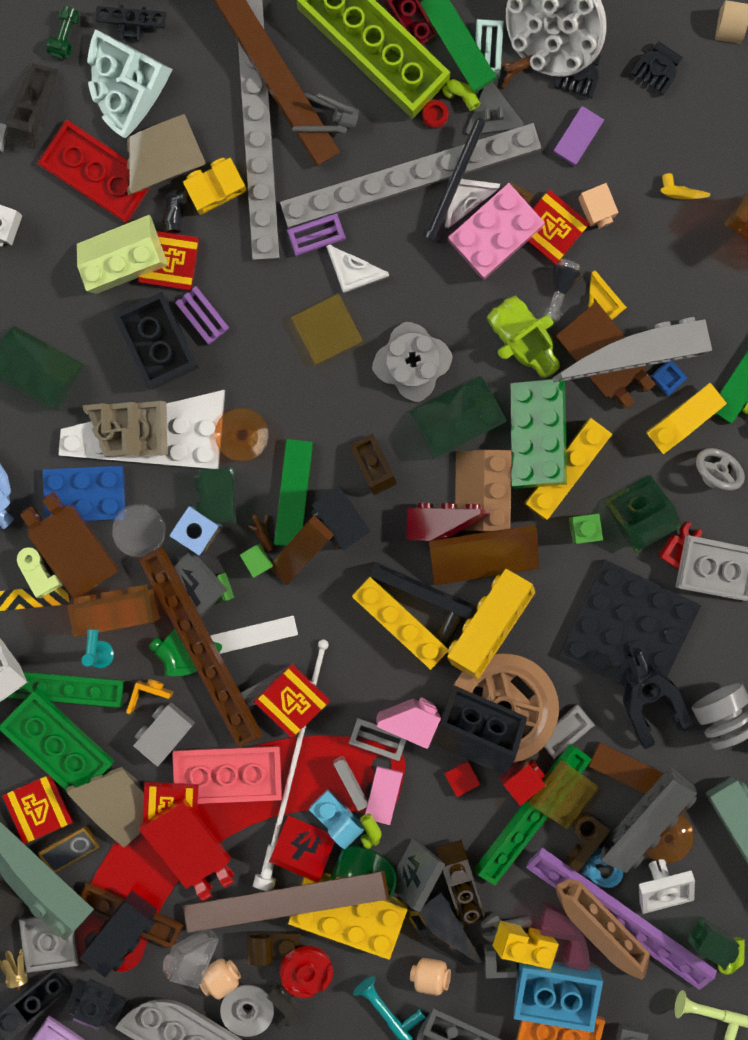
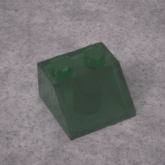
(643, 513)

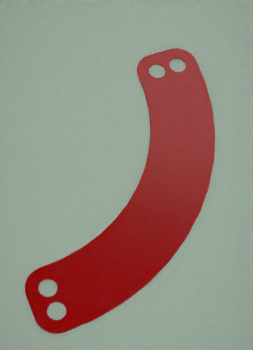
(144, 871)

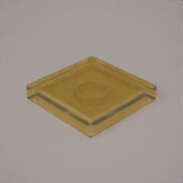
(327, 329)
(564, 794)

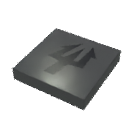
(199, 582)
(417, 875)

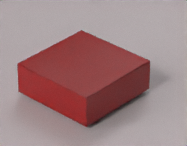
(462, 778)

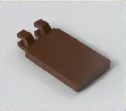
(592, 332)
(69, 546)

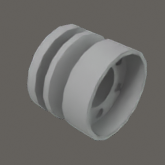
(726, 713)

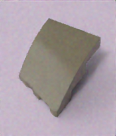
(162, 154)
(130, 428)
(112, 803)

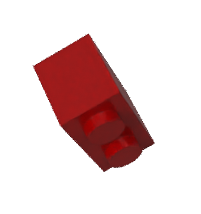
(523, 780)

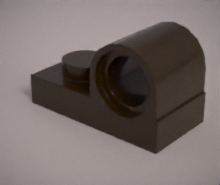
(373, 464)
(589, 842)
(270, 945)

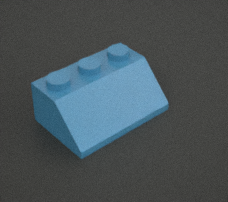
(558, 996)

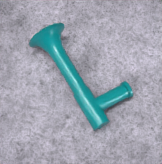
(98, 653)
(367, 989)

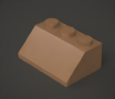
(485, 480)

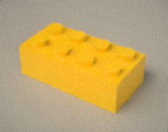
(363, 926)

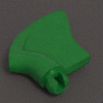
(174, 655)

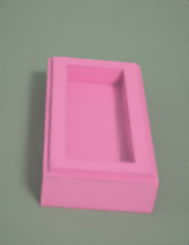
(384, 794)

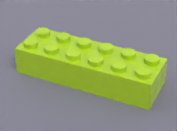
(380, 49)

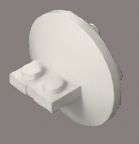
(558, 33)

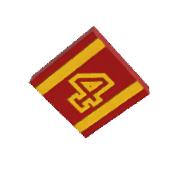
(560, 229)
(181, 258)
(292, 700)
(162, 795)
(38, 808)

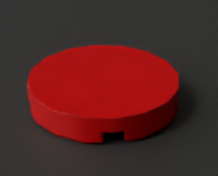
(306, 971)

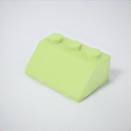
(120, 255)

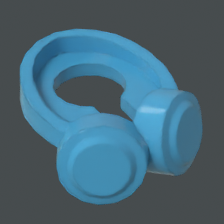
(589, 871)

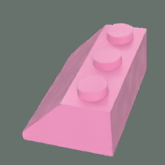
(411, 721)

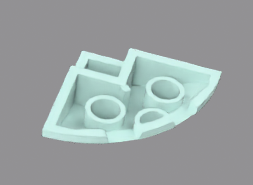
(123, 82)

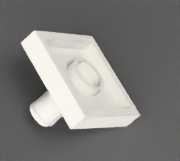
(665, 889)

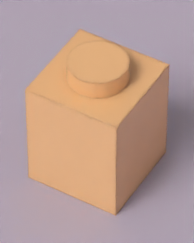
(598, 206)

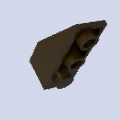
(461, 883)

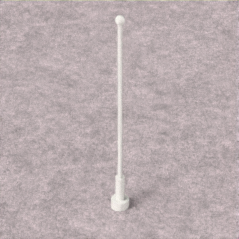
(264, 880)

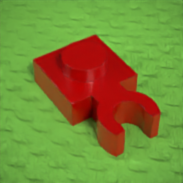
(673, 548)

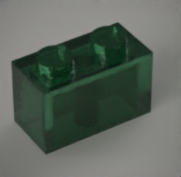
(216, 494)
(714, 943)

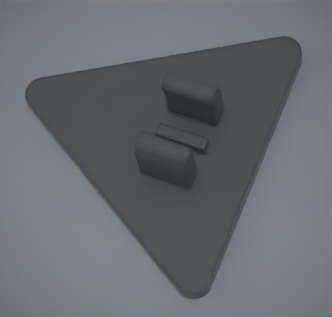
(495, 111)

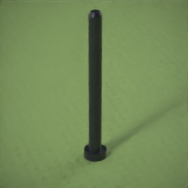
(432, 232)

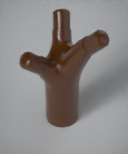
(514, 68)
(261, 531)

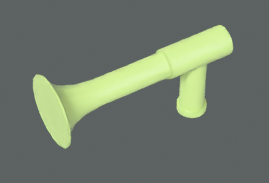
(684, 1005)

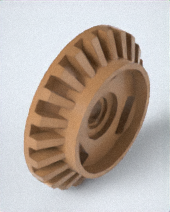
(540, 709)

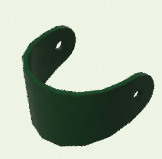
(360, 861)

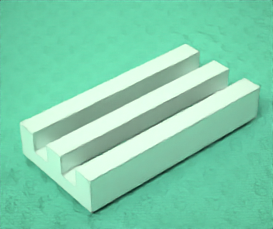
(491, 23)

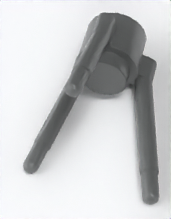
(344, 116)

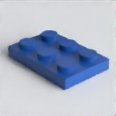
(94, 491)

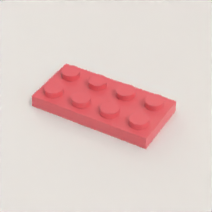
(231, 773)

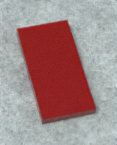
(91, 170)

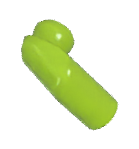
(463, 90)
(373, 831)
(738, 962)

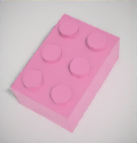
(496, 231)

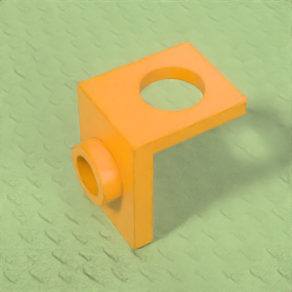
(152, 686)

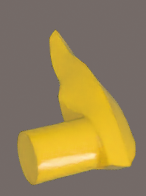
(680, 192)

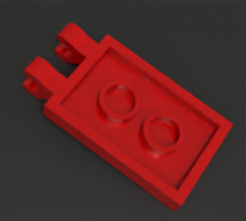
(188, 847)

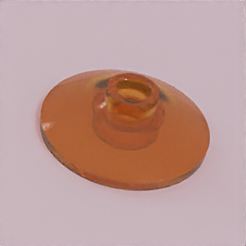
(228, 429)
(678, 847)

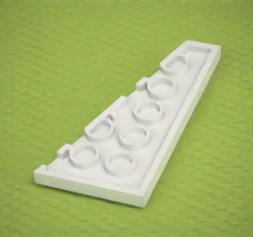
(189, 435)

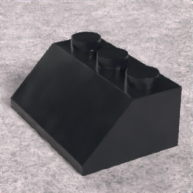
(479, 730)

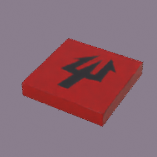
(302, 849)

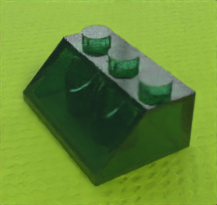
(37, 368)
(458, 417)

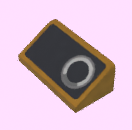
(69, 849)

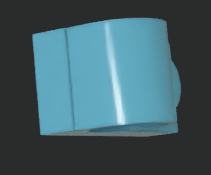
(340, 821)

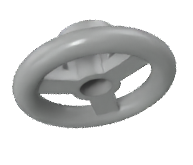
(717, 474)

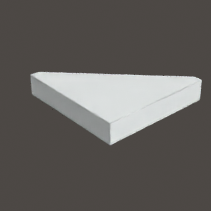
(467, 197)
(353, 271)

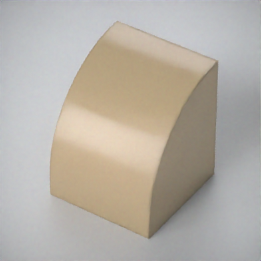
(732, 22)

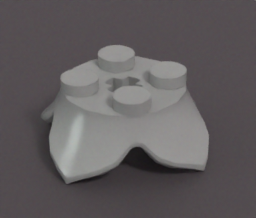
(418, 381)

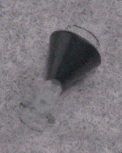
(565, 276)

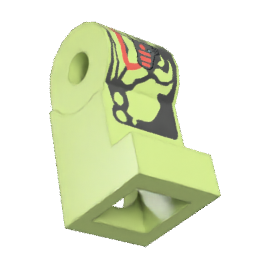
(36, 573)

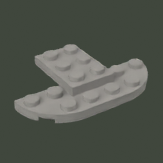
(170, 1021)

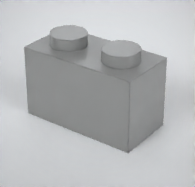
(163, 734)

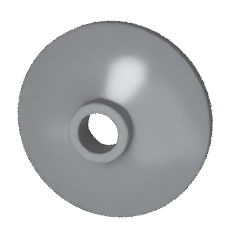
(244, 1021)

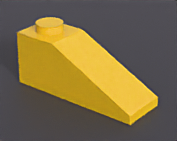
(686, 418)

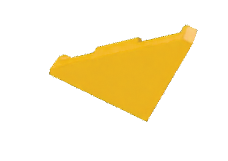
(606, 298)

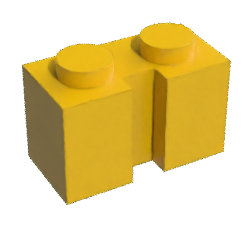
(215, 185)
(522, 947)

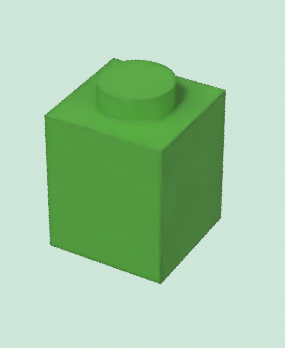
(585, 528)

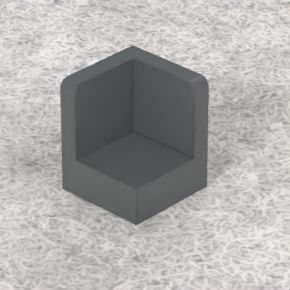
(496, 967)

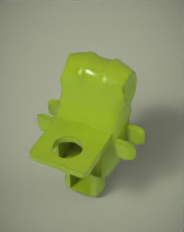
(524, 336)

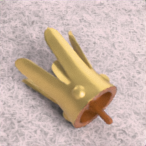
(14, 974)

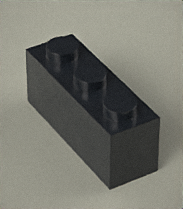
(119, 934)

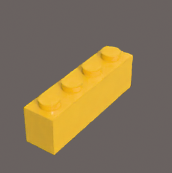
(579, 455)
(400, 622)
(491, 623)

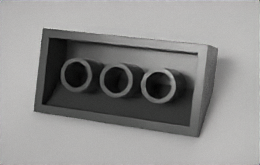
(648, 820)

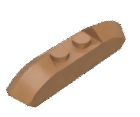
(603, 928)

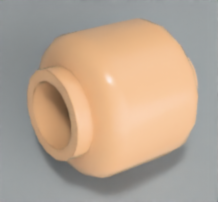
(430, 976)
(220, 978)

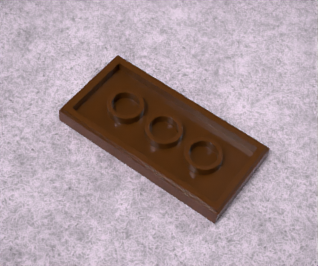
(484, 554)

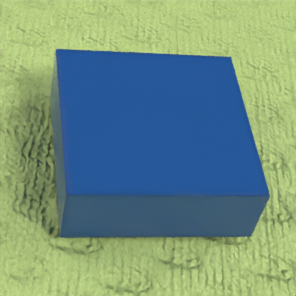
(668, 377)

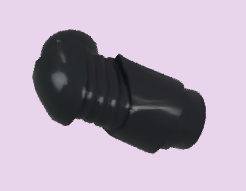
(173, 214)

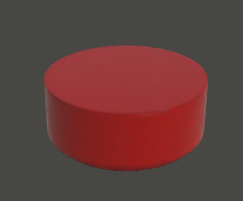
(435, 114)

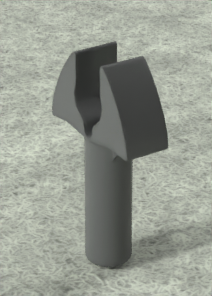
(493, 920)

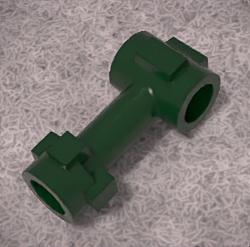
(59, 46)

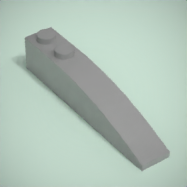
(646, 348)

